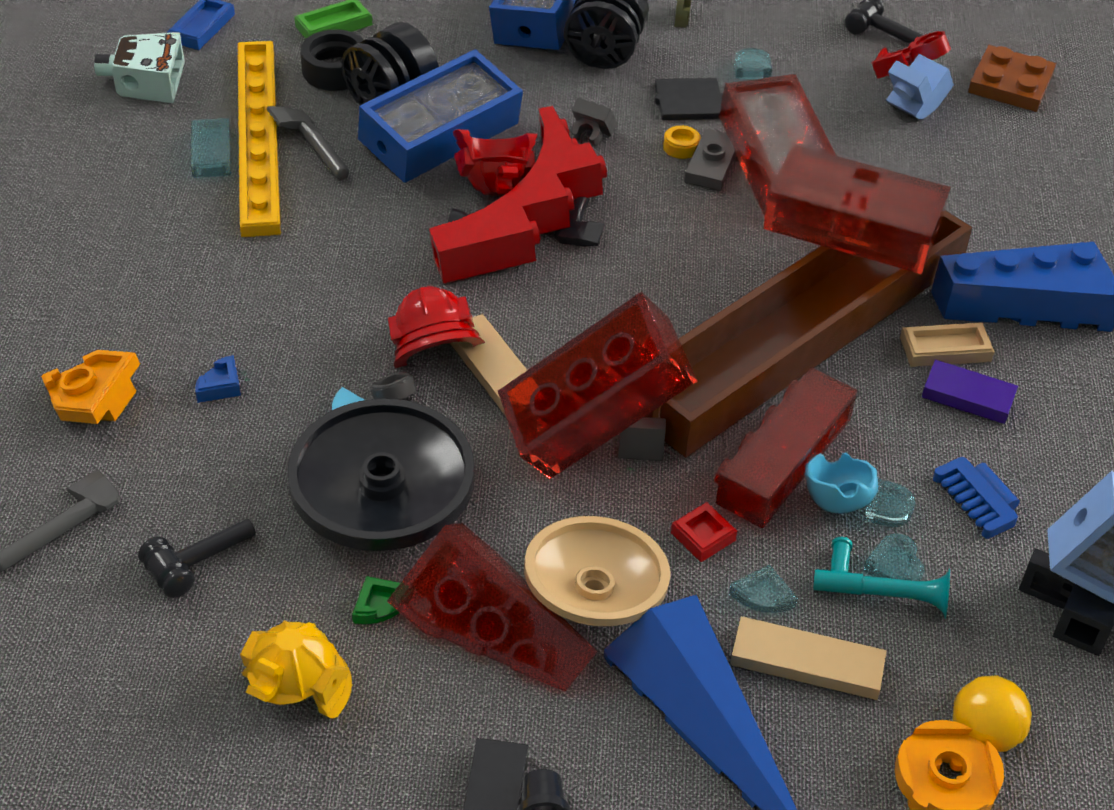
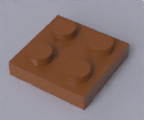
(1012, 77)

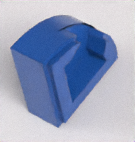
(219, 381)

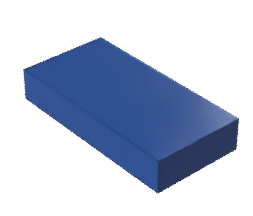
(202, 22)

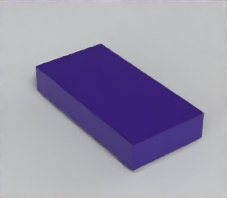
(969, 391)

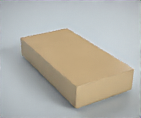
(947, 344)

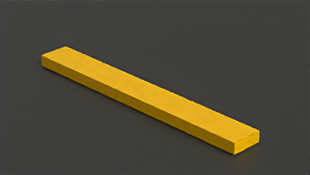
(257, 141)

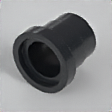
(542, 791)

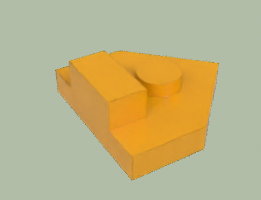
(95, 388)

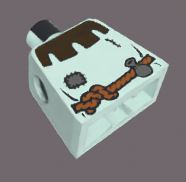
(144, 66)

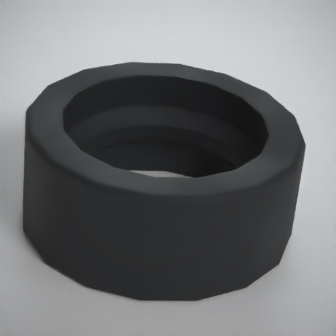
(324, 46)

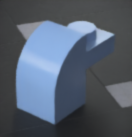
(919, 87)

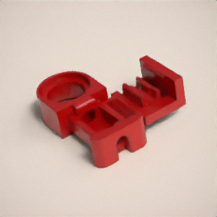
(929, 45)

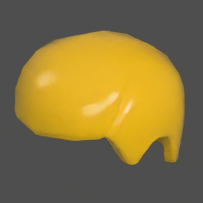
(994, 711)

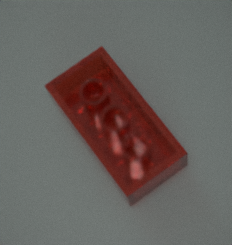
(596, 386)

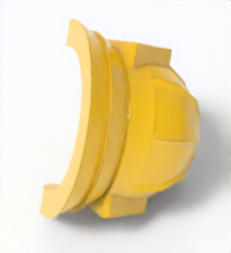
(296, 664)

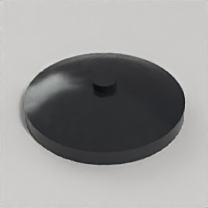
(381, 474)

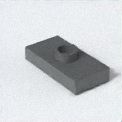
(711, 160)

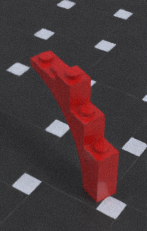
(540, 203)

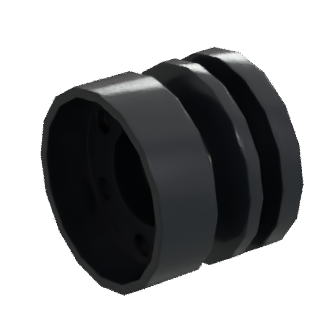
(605, 31)
(386, 61)

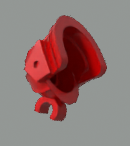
(494, 164)
(430, 319)

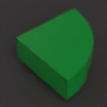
(373, 601)

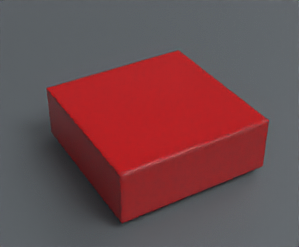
(703, 532)

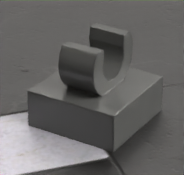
(592, 117)

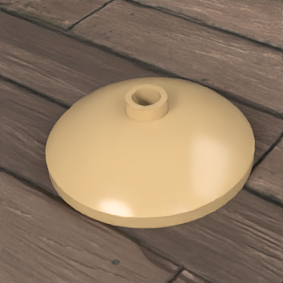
(596, 570)

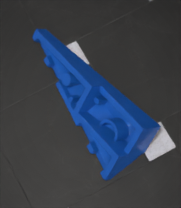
(684, 672)

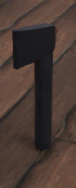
(580, 232)

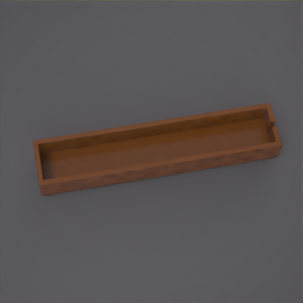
(786, 329)

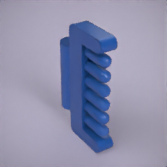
(987, 491)

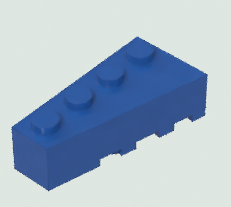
(1028, 285)

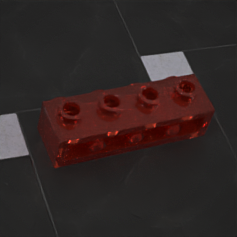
(776, 455)

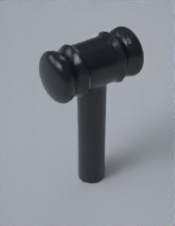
(870, 14)
(171, 567)

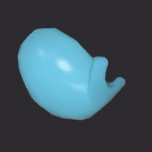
(841, 484)

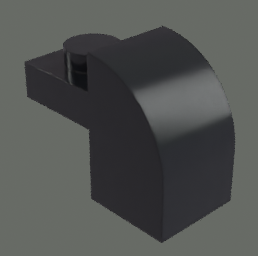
(1085, 617)

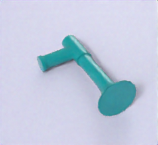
(840, 580)

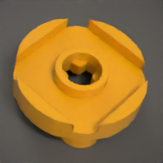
(948, 742)

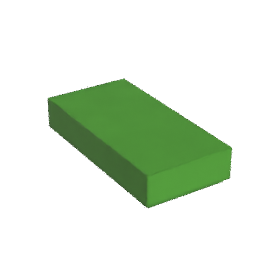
(346, 15)

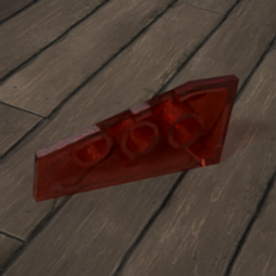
(483, 604)

